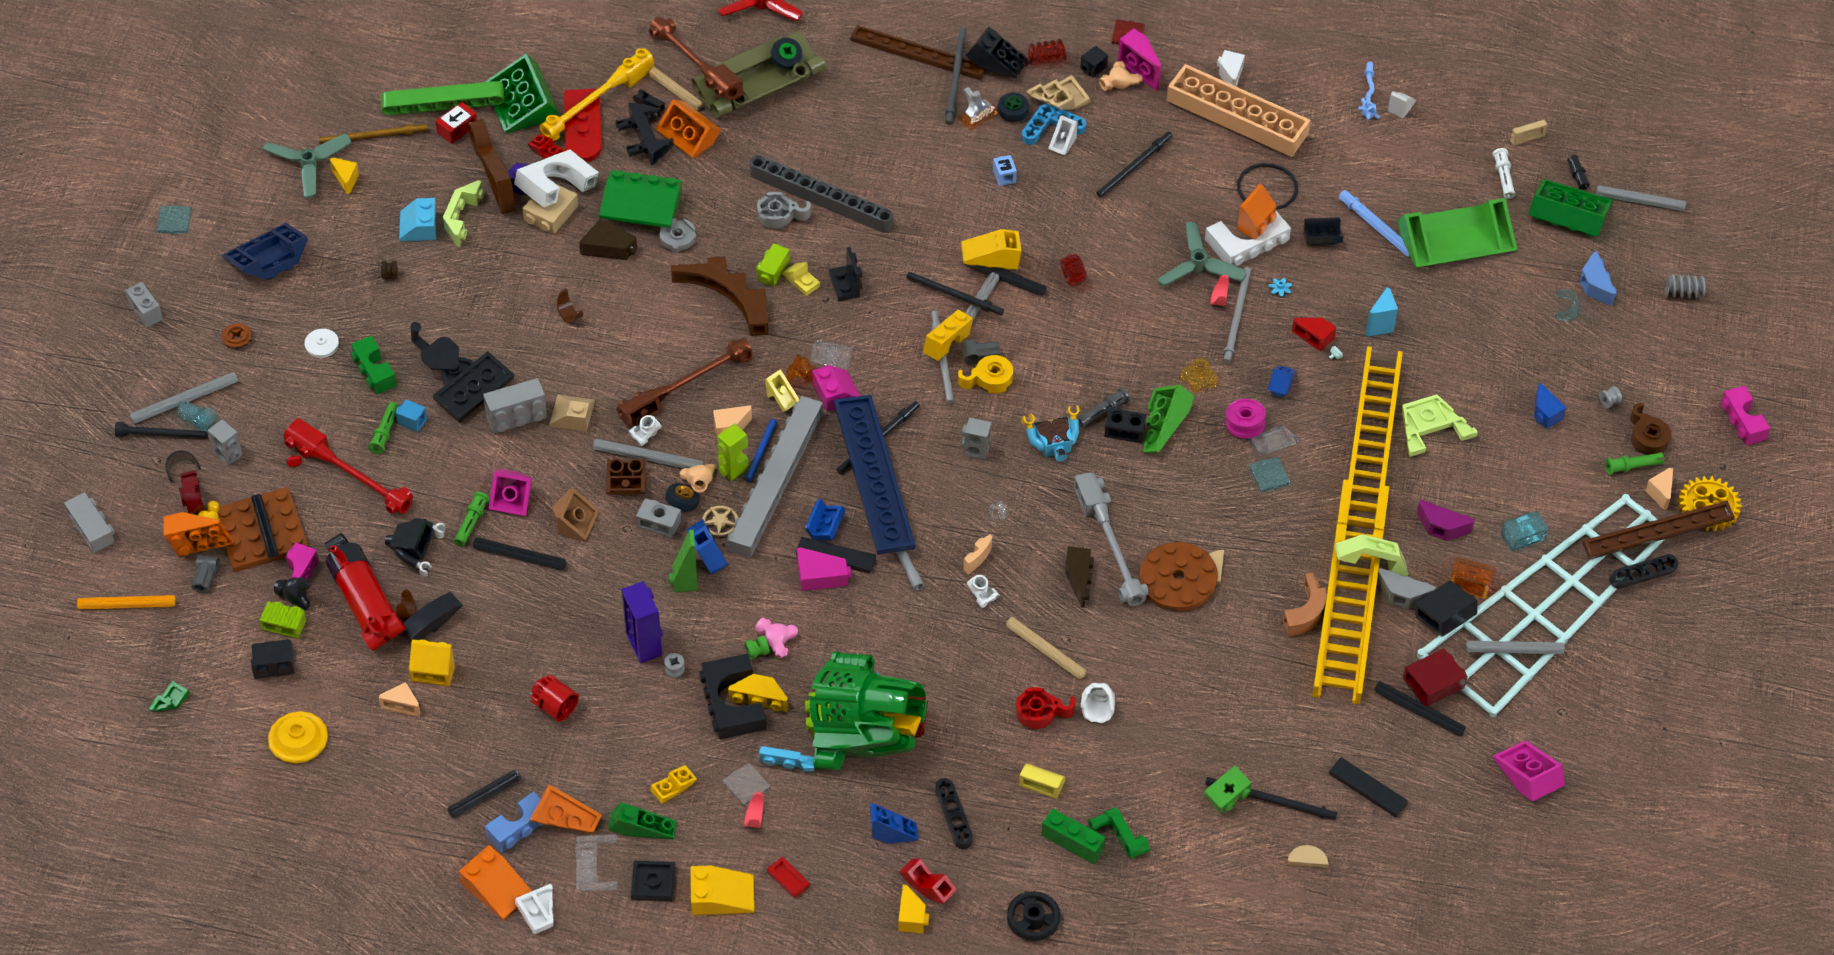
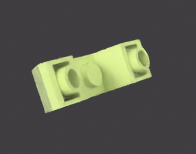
(469, 195)
(1352, 549)

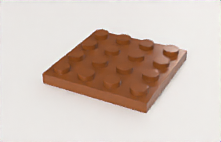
(243, 527)

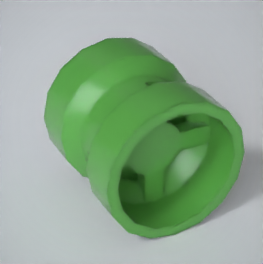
(757, 647)

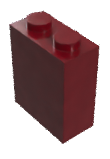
(1435, 677)

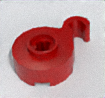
(1046, 706)

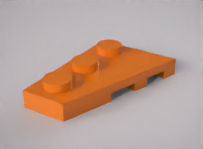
(564, 812)

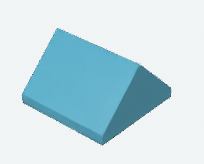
(1382, 315)

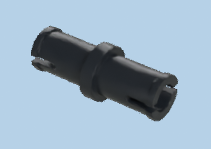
(1578, 172)

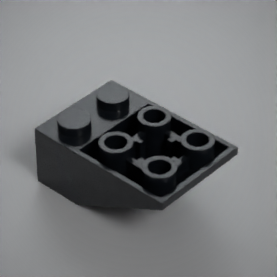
(996, 54)

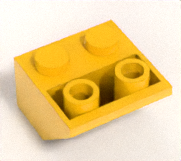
(431, 662)

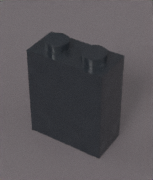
(1446, 608)

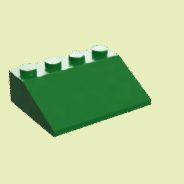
(525, 95)
(641, 198)
(1570, 207)

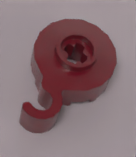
(191, 493)

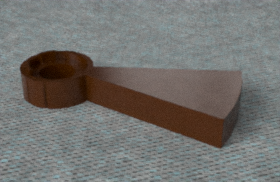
(494, 168)

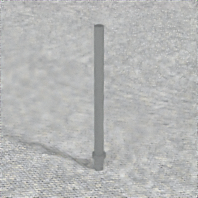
(1229, 351)

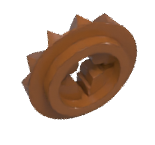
(236, 330)

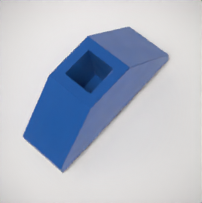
(707, 547)
(890, 826)

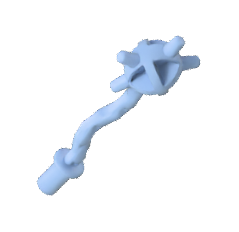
(1368, 108)

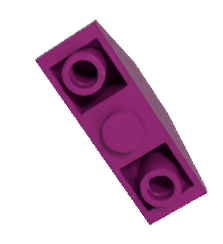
(1443, 522)

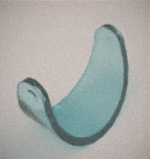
(1574, 311)

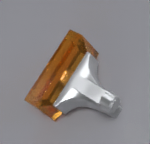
(978, 109)

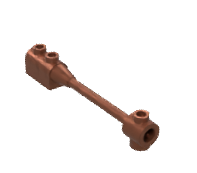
(719, 77)
(649, 401)

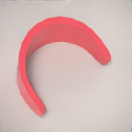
(1220, 290)
(754, 811)

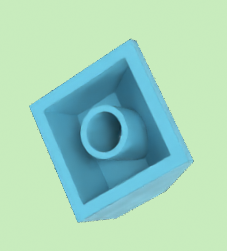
(419, 220)

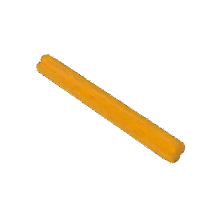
(126, 602)

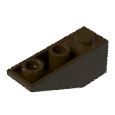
(1077, 571)

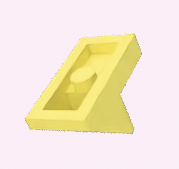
(801, 278)
(780, 388)

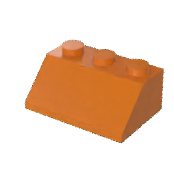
(688, 128)

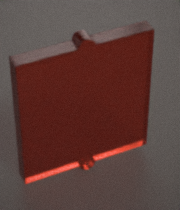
(1123, 27)

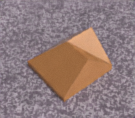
(574, 515)

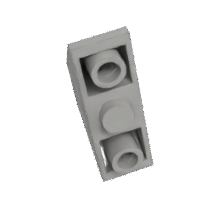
(1401, 589)

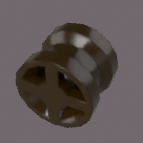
(389, 269)

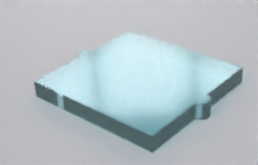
(174, 219)
(1269, 474)

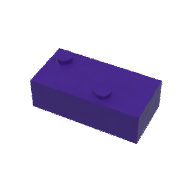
(642, 621)

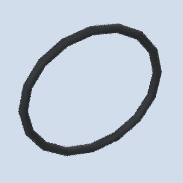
(1269, 165)

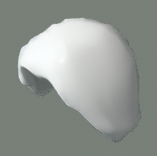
(1098, 702)

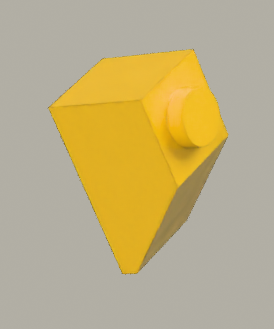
(912, 912)

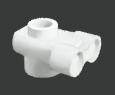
(647, 428)
(982, 591)

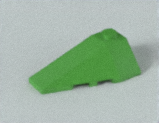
(1167, 410)
(684, 567)

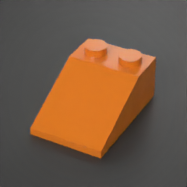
(493, 882)

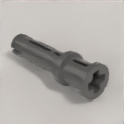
(1112, 401)

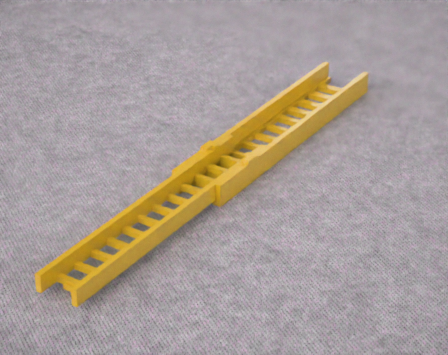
(1341, 535)

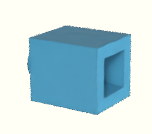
(411, 415)

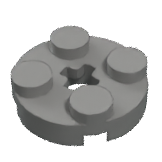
(681, 242)

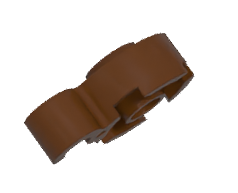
(1649, 433)

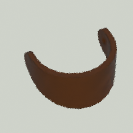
(566, 309)
(407, 606)

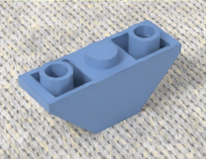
(1597, 281)

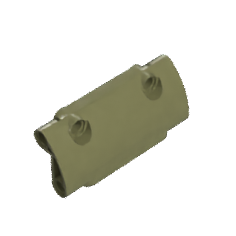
(759, 75)

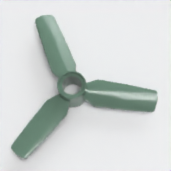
(308, 159)
(1200, 262)

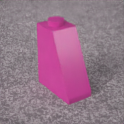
(821, 570)

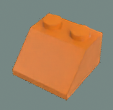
(1256, 213)

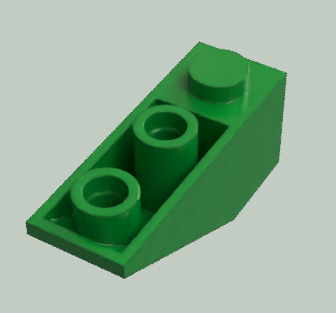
(640, 823)

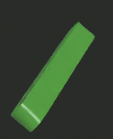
(442, 98)

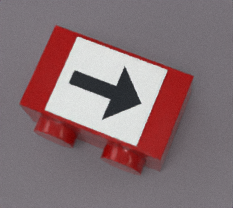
(455, 122)

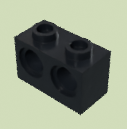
(1125, 425)

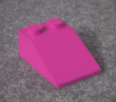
(1140, 57)
(1531, 770)

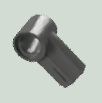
(975, 351)
(205, 569)

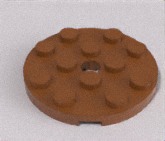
(1184, 559)

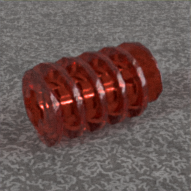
(1045, 51)

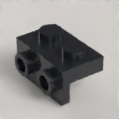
(1323, 231)

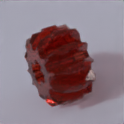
(1073, 269)

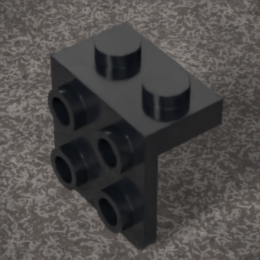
(272, 659)

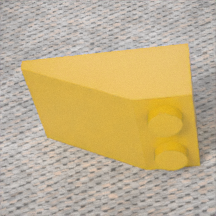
(721, 891)

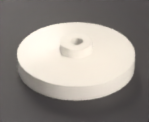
(321, 343)

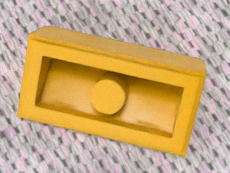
(905, 723)

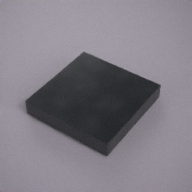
(653, 881)

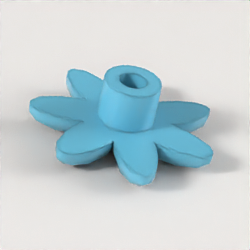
(1280, 286)

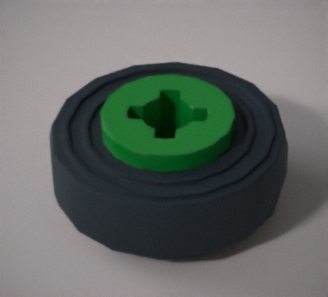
(784, 59)

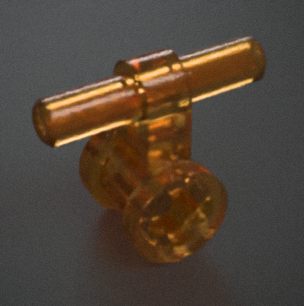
(799, 368)

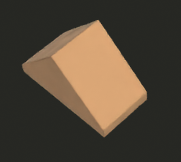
(1660, 488)
(400, 700)

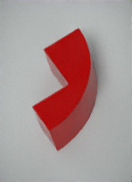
(933, 886)

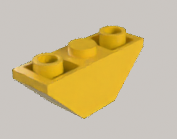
(759, 689)

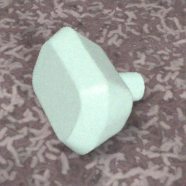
(1335, 353)

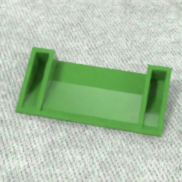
(1458, 233)

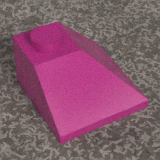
(510, 492)

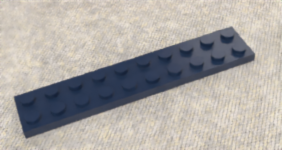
(874, 474)

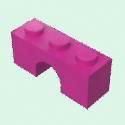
(1749, 428)

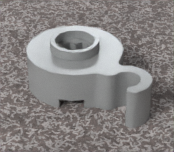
(778, 211)

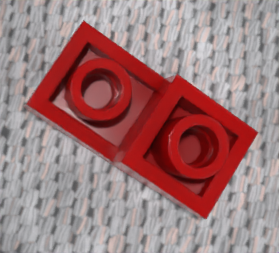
(544, 146)

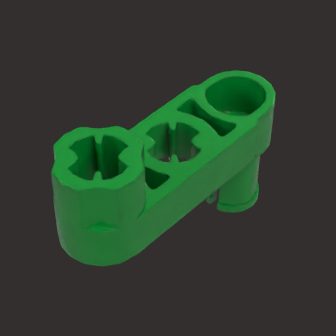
(1132, 845)

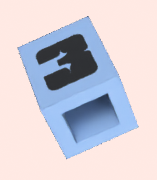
(1004, 170)

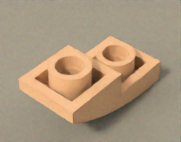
(976, 558)

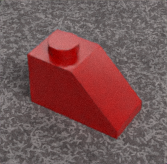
(1314, 331)

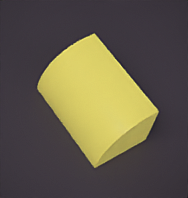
(1041, 780)

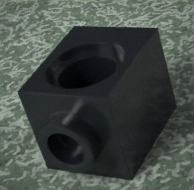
(1094, 61)

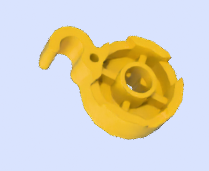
(991, 373)

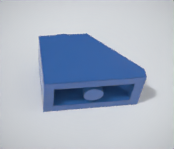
(1281, 380)
(1547, 407)

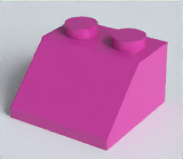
(832, 384)

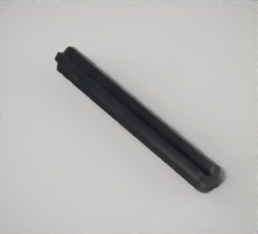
(1014, 278)
(519, 553)
(1419, 708)

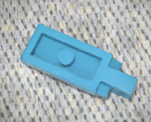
(787, 758)

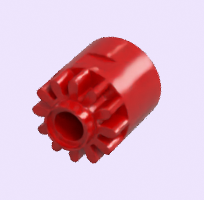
(554, 697)

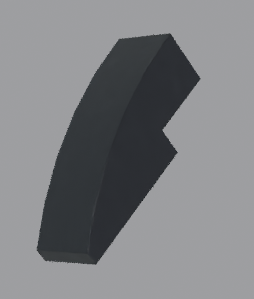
(432, 616)

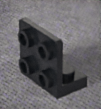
(847, 279)

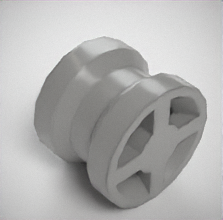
(1610, 397)
(676, 670)

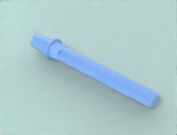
(1355, 205)

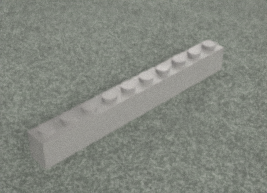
(775, 477)

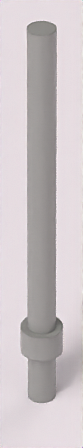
(943, 364)

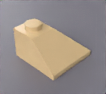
(572, 413)

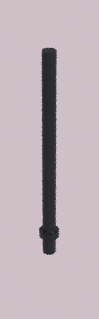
(1322, 812)

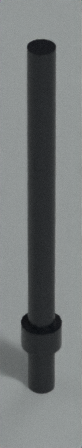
(1156, 145)
(985, 305)
(902, 416)

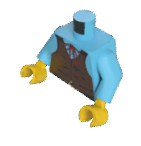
(1053, 436)

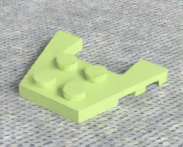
(1431, 416)

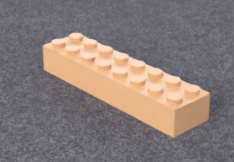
(1238, 110)

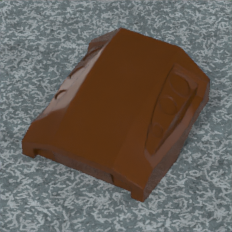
(623, 479)

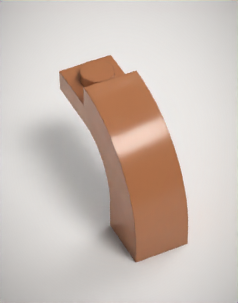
(1305, 618)

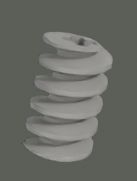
(1685, 285)

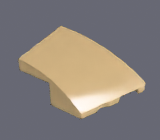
(1061, 95)

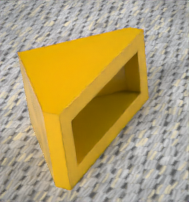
(345, 172)

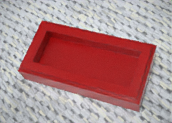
(788, 877)

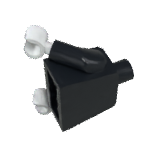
(412, 540)

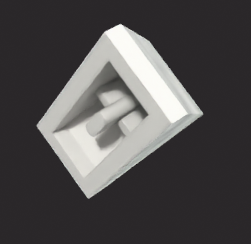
(1400, 104)
(1064, 135)

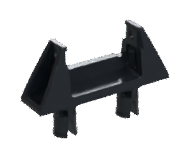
(639, 120)

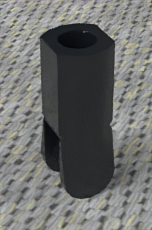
(647, 99)

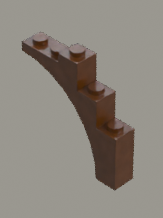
(731, 285)

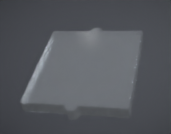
(745, 783)

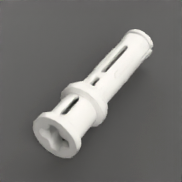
(1503, 166)

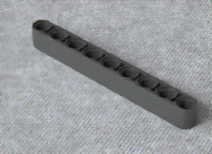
(821, 193)

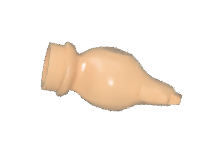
(1119, 78)
(698, 476)

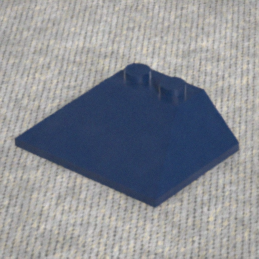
(269, 253)

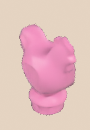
(776, 635)

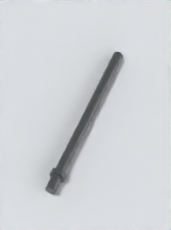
(950, 112)

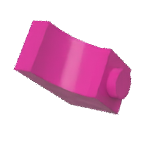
(302, 560)

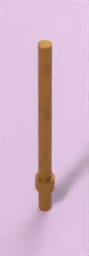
(408, 129)

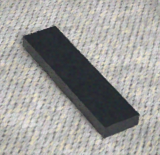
(856, 559)
(1368, 787)

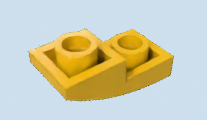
(674, 784)

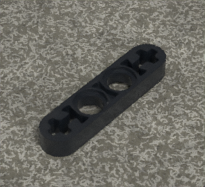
(1642, 568)
(951, 814)

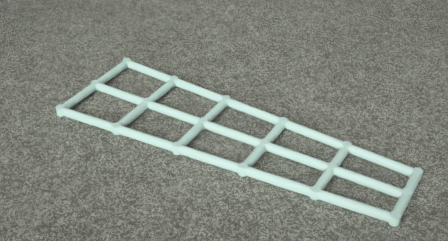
(1535, 614)

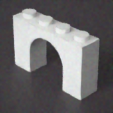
(566, 165)
(1237, 250)

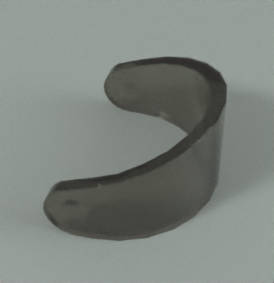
(177, 457)

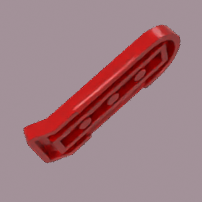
(584, 128)

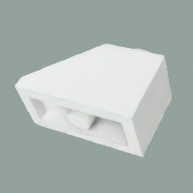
(1230, 66)

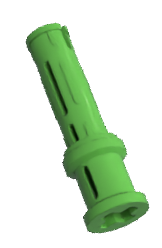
(379, 440)
(1625, 463)
(474, 512)

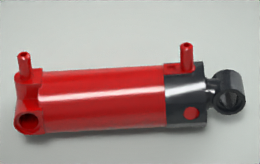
(362, 592)

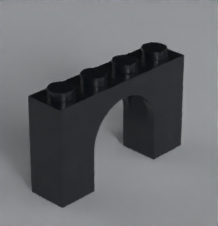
(730, 720)

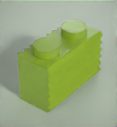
(282, 619)

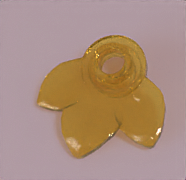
(1199, 376)

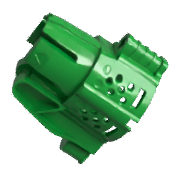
(863, 704)

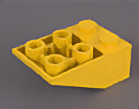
(993, 249)

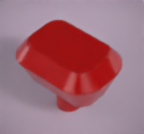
(294, 461)

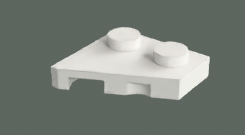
(537, 908)

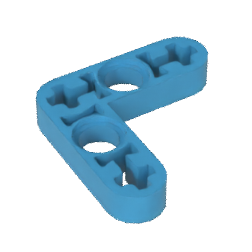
(1051, 117)

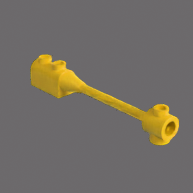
(628, 73)

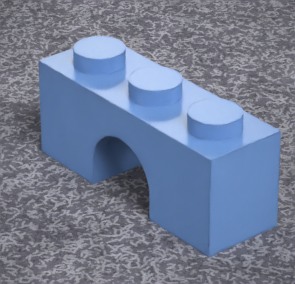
(506, 833)

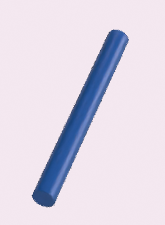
(760, 451)

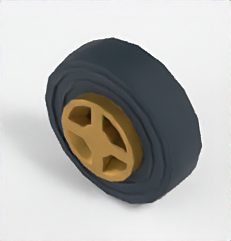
(682, 497)

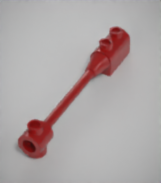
(315, 444)

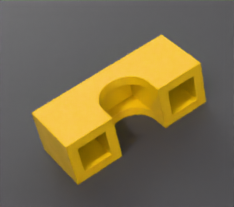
(954, 328)

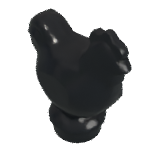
(294, 591)

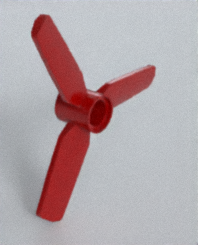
(777, 6)

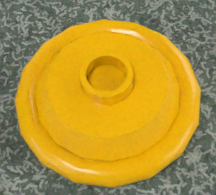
(297, 737)

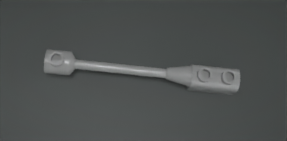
(1096, 503)

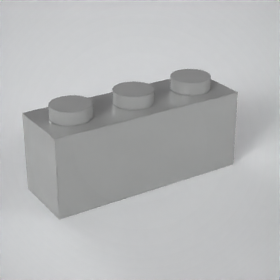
(90, 522)

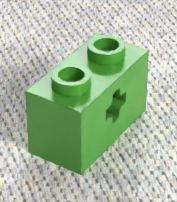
(1217, 794)

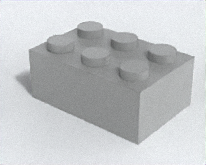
(515, 405)

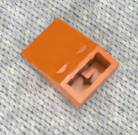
(194, 533)

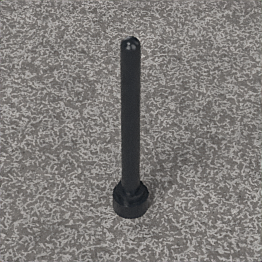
(123, 429)

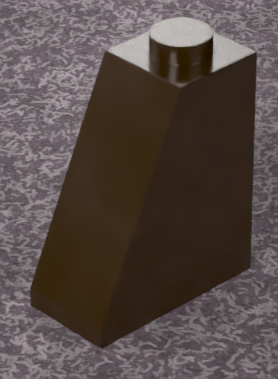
(608, 242)

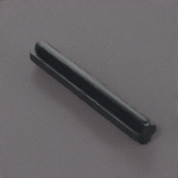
(264, 525)
(484, 793)

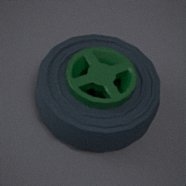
(1013, 107)

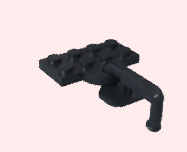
(463, 378)

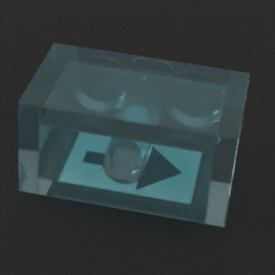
(1524, 531)

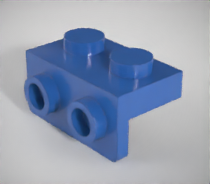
(824, 521)

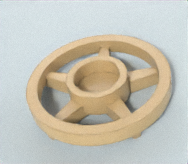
(720, 521)

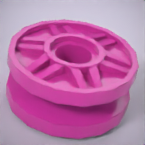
(1245, 418)

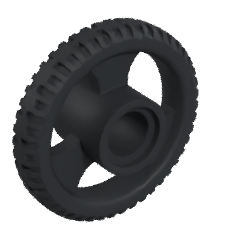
(1034, 923)

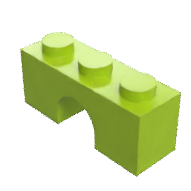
(730, 455)

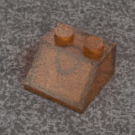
(1472, 576)

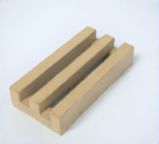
(1528, 132)

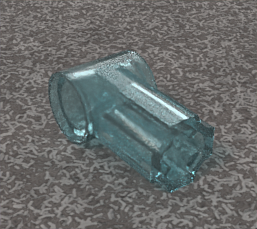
(199, 417)

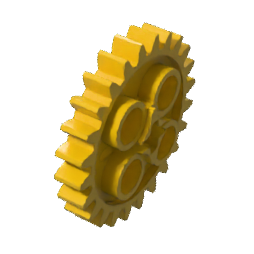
(1706, 493)

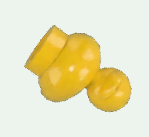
(212, 509)

